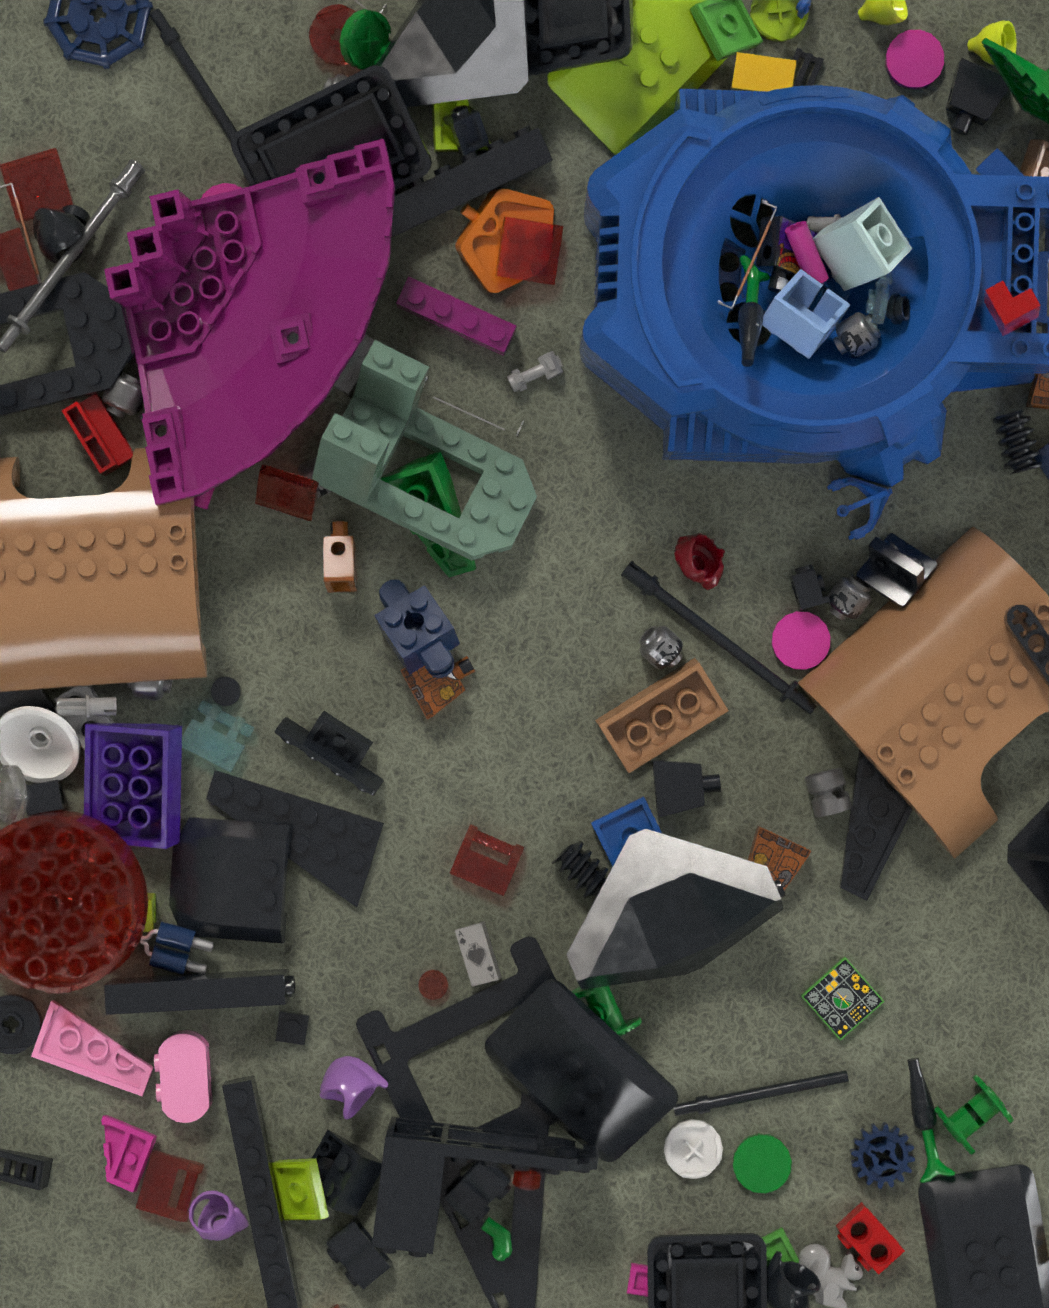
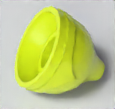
(884, 11)
(998, 32)

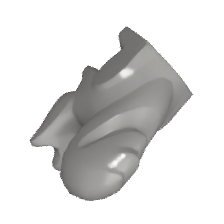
(832, 1279)

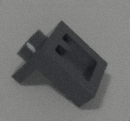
(467, 129)

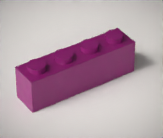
(456, 316)

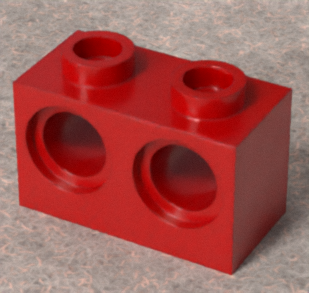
(873, 1235)

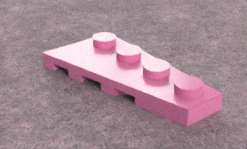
(81, 1048)

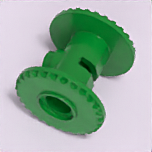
(604, 1005)
(974, 1114)

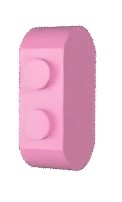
(184, 1076)

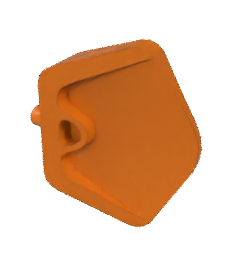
(481, 237)

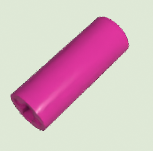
(806, 251)

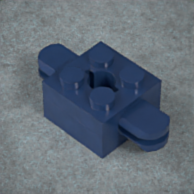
(416, 629)

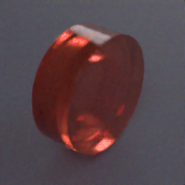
(433, 984)

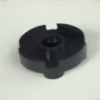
(29, 1026)

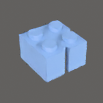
(795, 323)

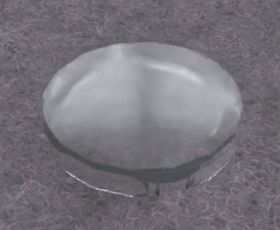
(12, 794)

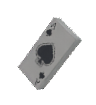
(478, 954)

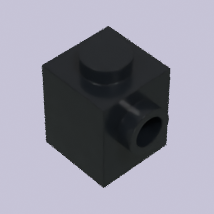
(45, 797)

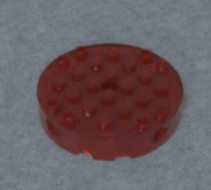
(97, 893)

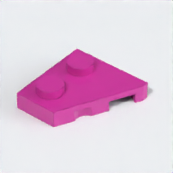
(126, 1152)

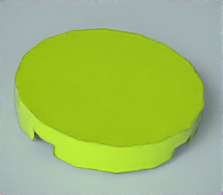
(777, 19)

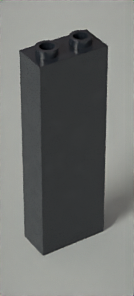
(198, 991)

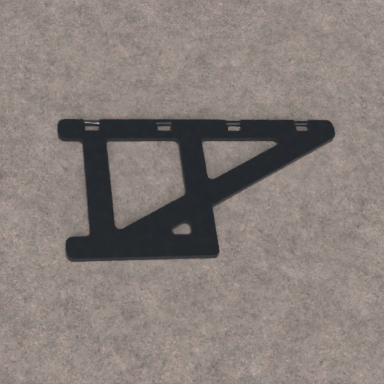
(519, 1272)

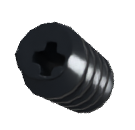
(1017, 442)
(582, 869)

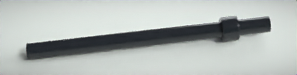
(172, 38)
(704, 1103)

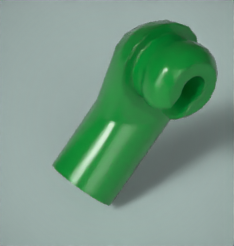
(501, 1239)

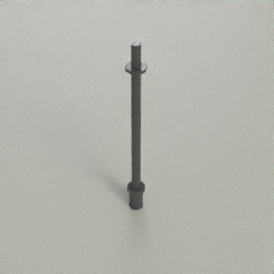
(120, 189)

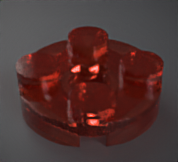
(322, 30)

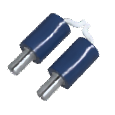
(177, 938)

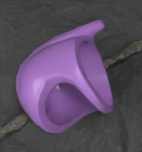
(353, 1080)
(218, 1205)

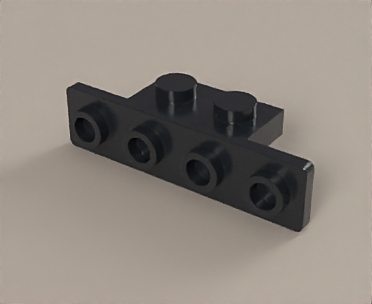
(335, 747)

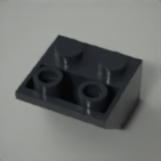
(345, 1172)

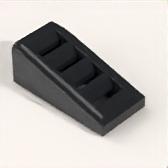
(42, 1174)

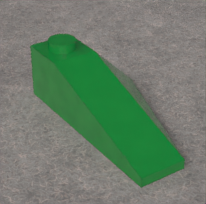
(1025, 80)
(431, 482)

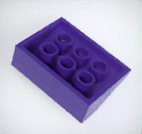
(135, 781)

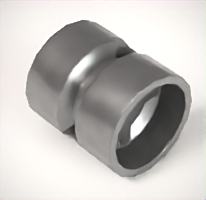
(828, 792)

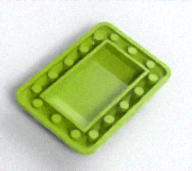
(640, 91)

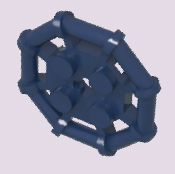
(100, 32)

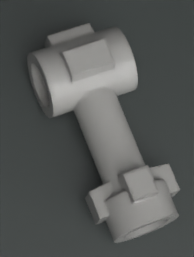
(549, 366)

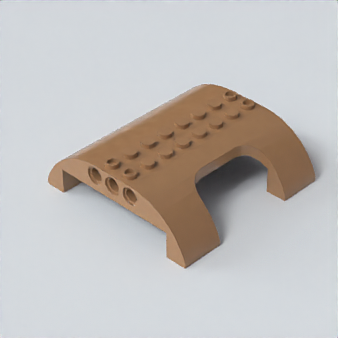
(97, 586)
(941, 685)

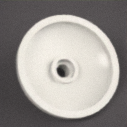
(38, 743)

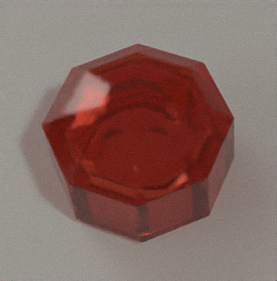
(526, 1180)

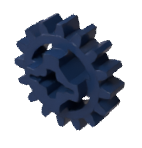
(875, 1167)

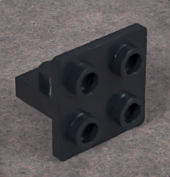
(895, 569)

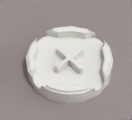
(693, 1149)

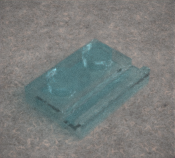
(878, 299)

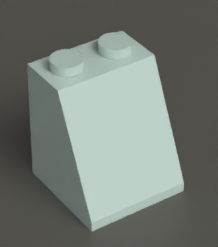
(862, 245)

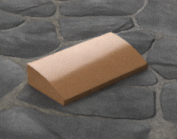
(662, 715)

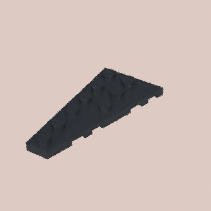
(873, 828)
(325, 839)

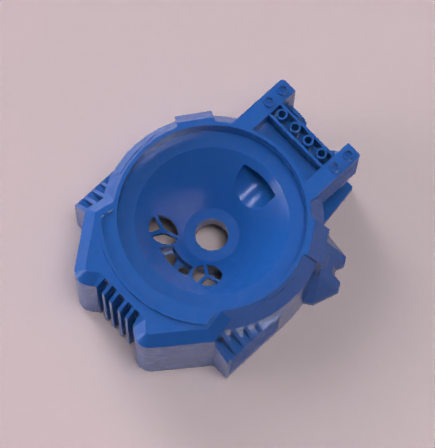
(816, 153)

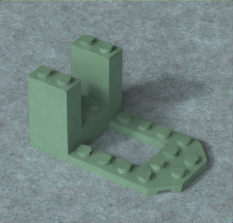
(366, 436)

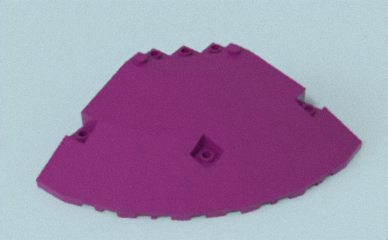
(226, 289)

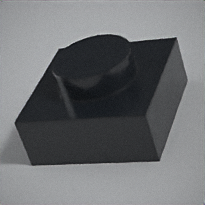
(292, 1027)

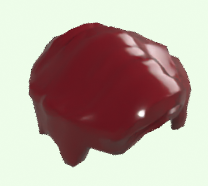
(700, 559)

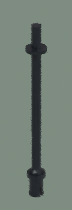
(651, 587)

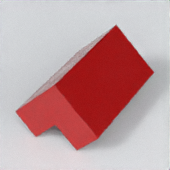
(1011, 311)
(99, 434)

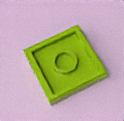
(300, 1189)

